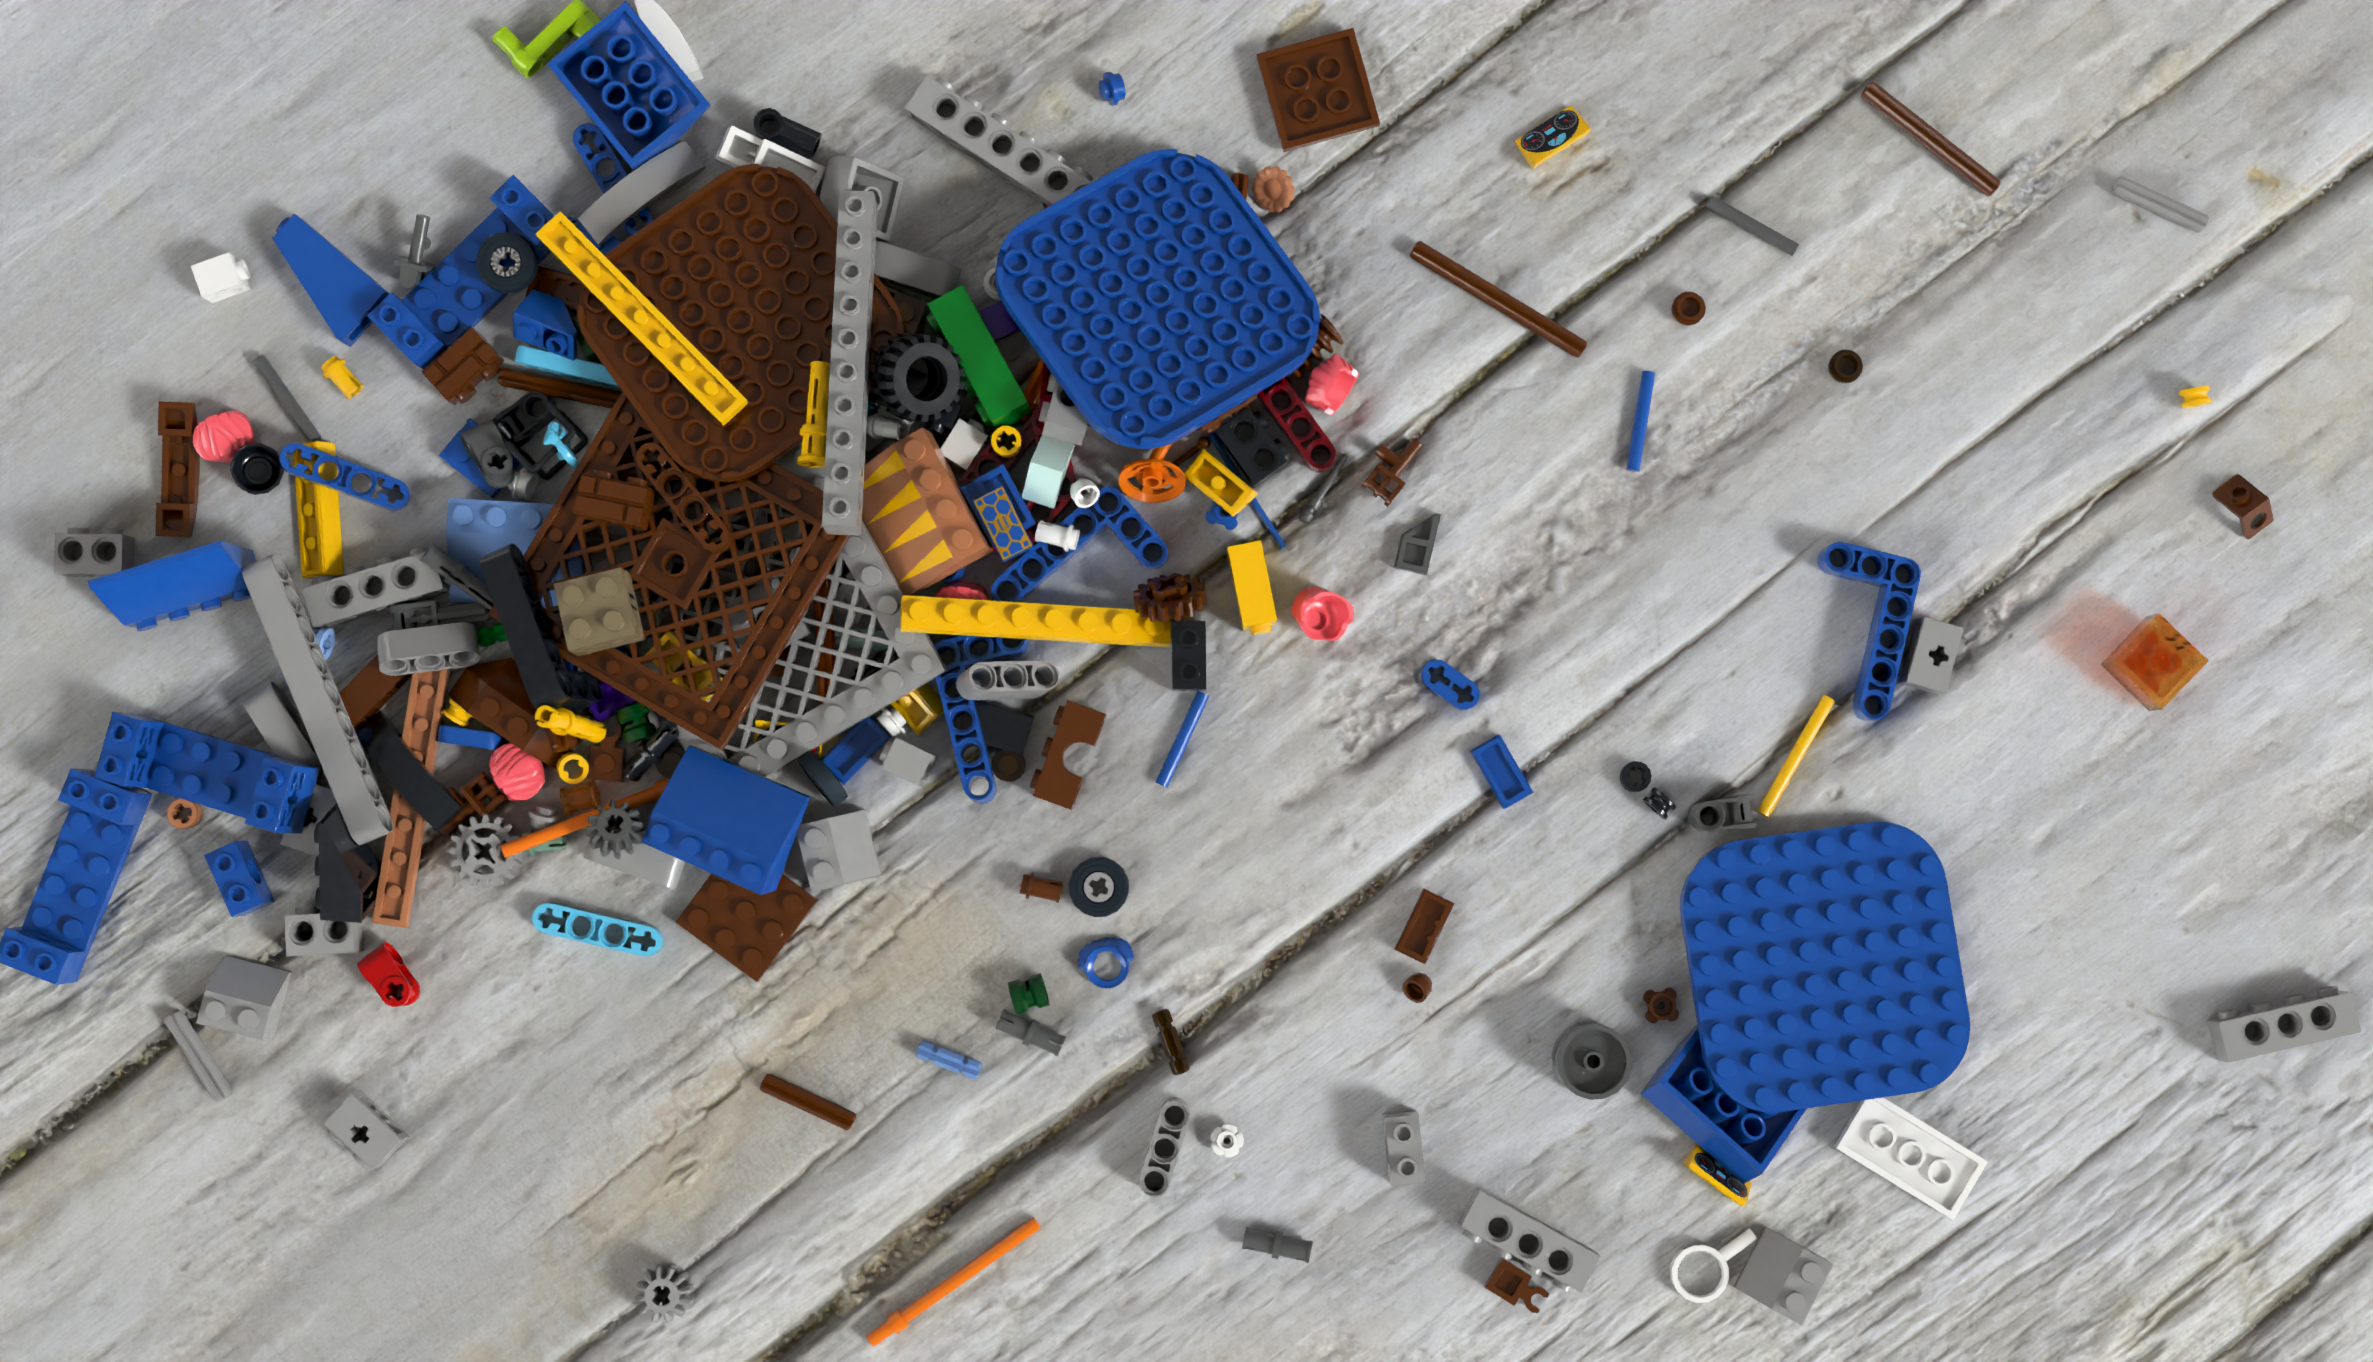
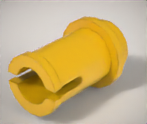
(342, 377)

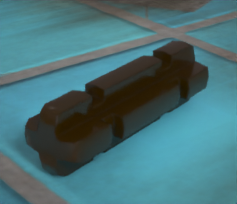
(1170, 1042)

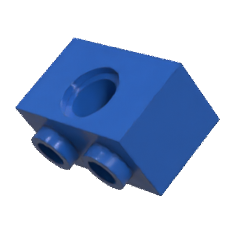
(239, 878)

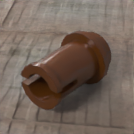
(1041, 887)

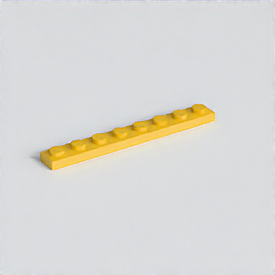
(642, 318)
(1031, 621)

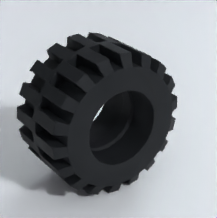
(942, 377)

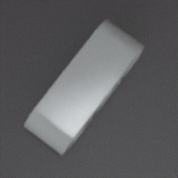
(914, 271)
(428, 649)
(1021, 675)
(280, 725)
(643, 863)
(1157, 1162)

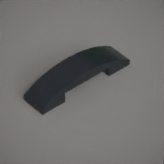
(407, 772)

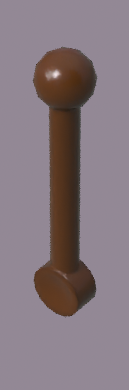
(1203, 443)

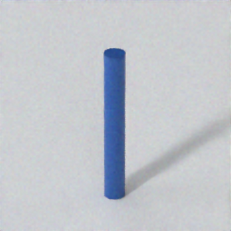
(1640, 421)
(1182, 739)

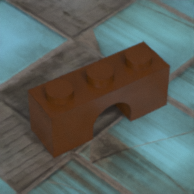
(1074, 725)

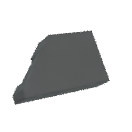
(1417, 546)

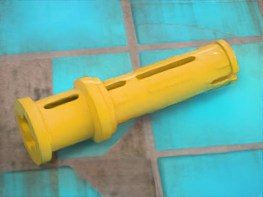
(815, 429)

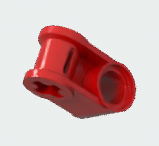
(386, 971)

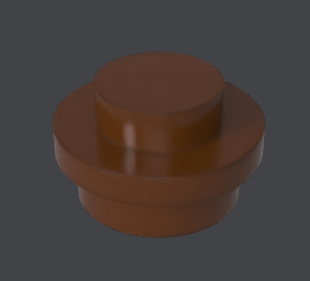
(1688, 308)

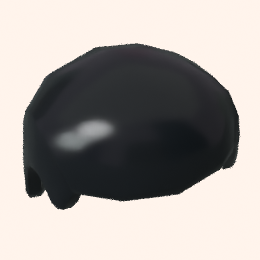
(256, 468)

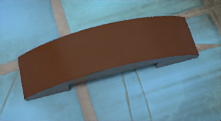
(179, 470)

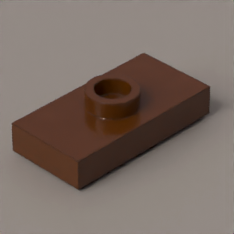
(559, 285)
(1424, 926)

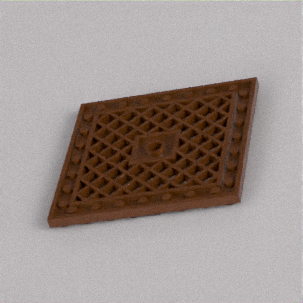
(767, 638)

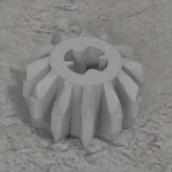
(676, 1296)

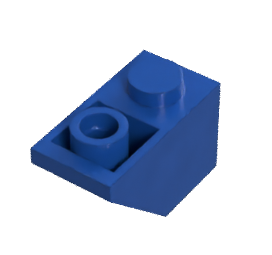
(545, 324)

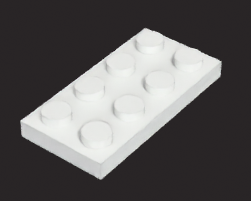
(1911, 1155)

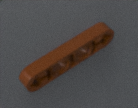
(683, 498)

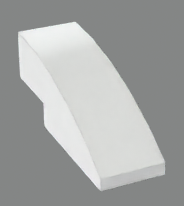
(669, 36)
(742, 148)

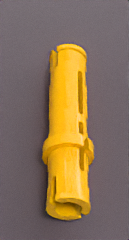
(564, 722)

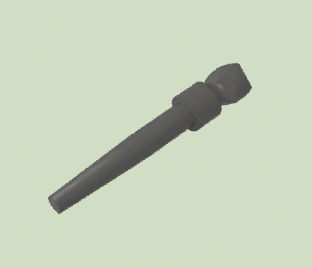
(1315, 501)

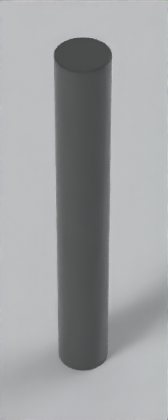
(1751, 225)
(286, 398)

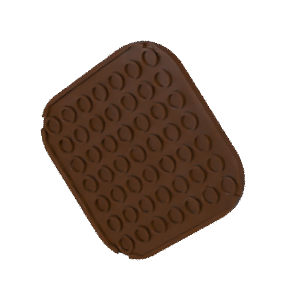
(752, 288)

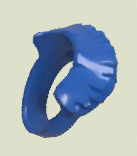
(1120, 948)

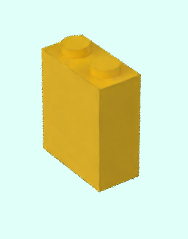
(1252, 587)

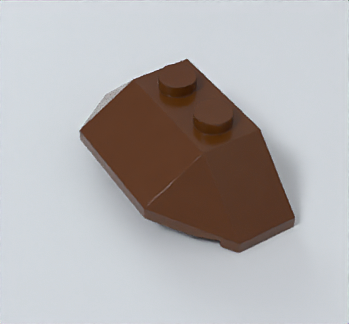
(499, 700)

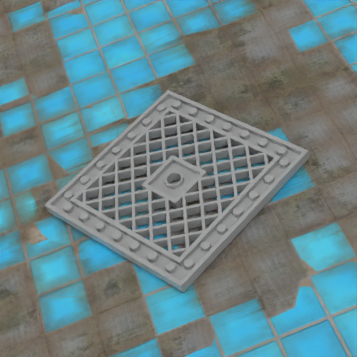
(917, 655)

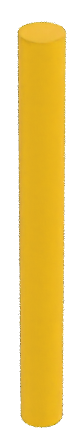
(1795, 756)

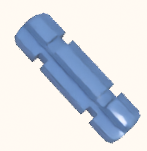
(948, 1059)

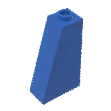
(330, 278)

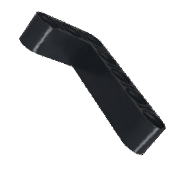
(532, 637)

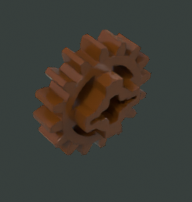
(1170, 597)

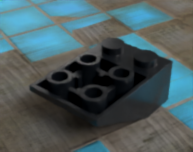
(345, 872)

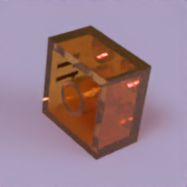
(2154, 662)

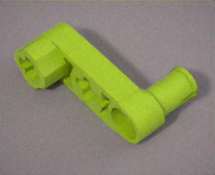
(529, 59)

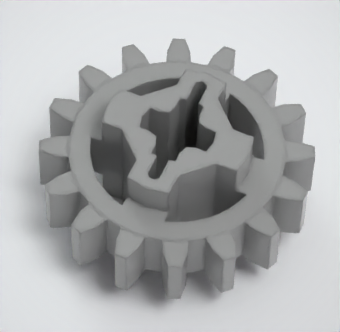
(475, 860)

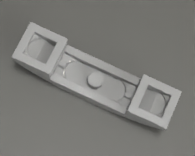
(639, 190)

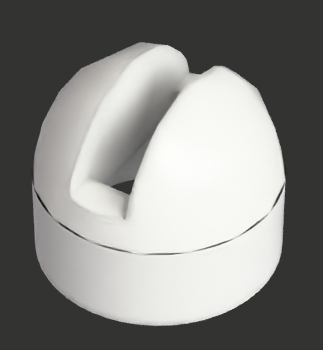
(1089, 498)

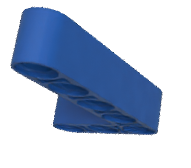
(1100, 519)
(1882, 619)
(956, 707)

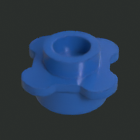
(1216, 516)

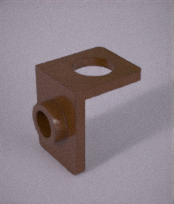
(2246, 503)

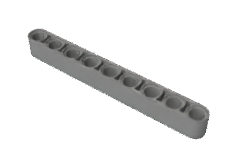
(317, 699)

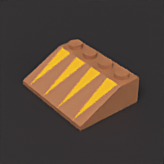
(920, 513)

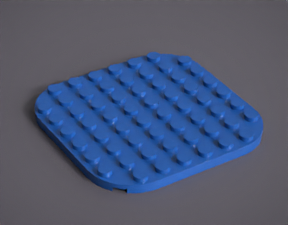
(1157, 298)
(1824, 967)

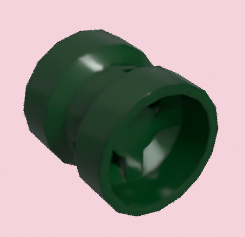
(635, 723)
(1028, 993)

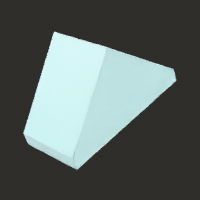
(1047, 471)

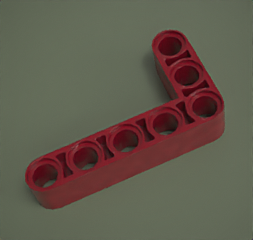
(1297, 412)

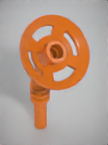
(1150, 474)

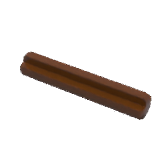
(808, 1101)

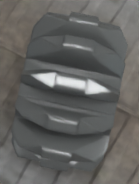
(616, 816)

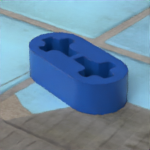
(1445, 692)
(469, 737)

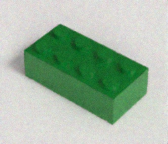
(985, 370)

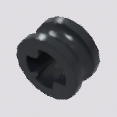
(1646, 776)
(1659, 803)

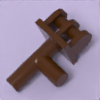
(1388, 477)
(480, 798)

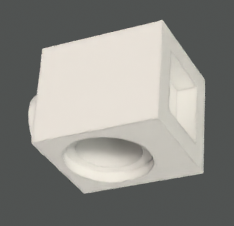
(221, 277)
(965, 443)

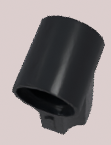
(789, 133)

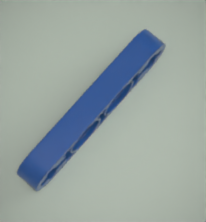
(619, 173)
(342, 482)

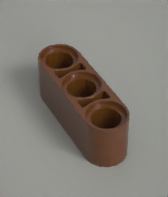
(369, 692)

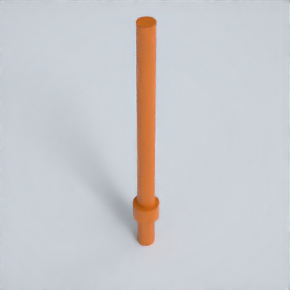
(579, 822)
(900, 1320)

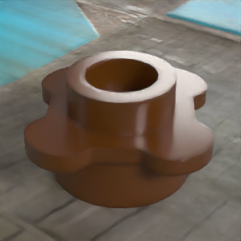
(1669, 1010)

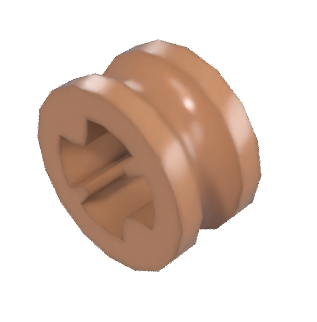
(174, 808)

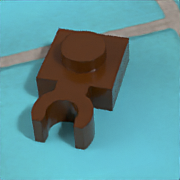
(607, 759)
(1511, 1284)

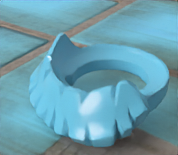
(553, 436)

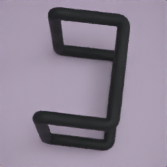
(534, 467)

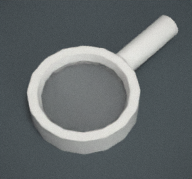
(1702, 1271)

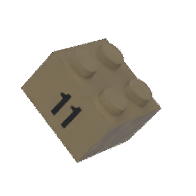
(599, 611)

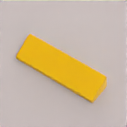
(319, 518)

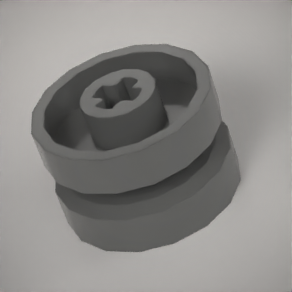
(1571, 1057)

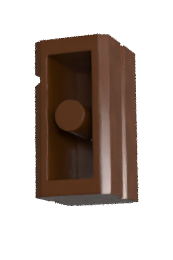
(463, 367)
(614, 501)

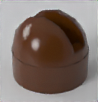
(1417, 987)

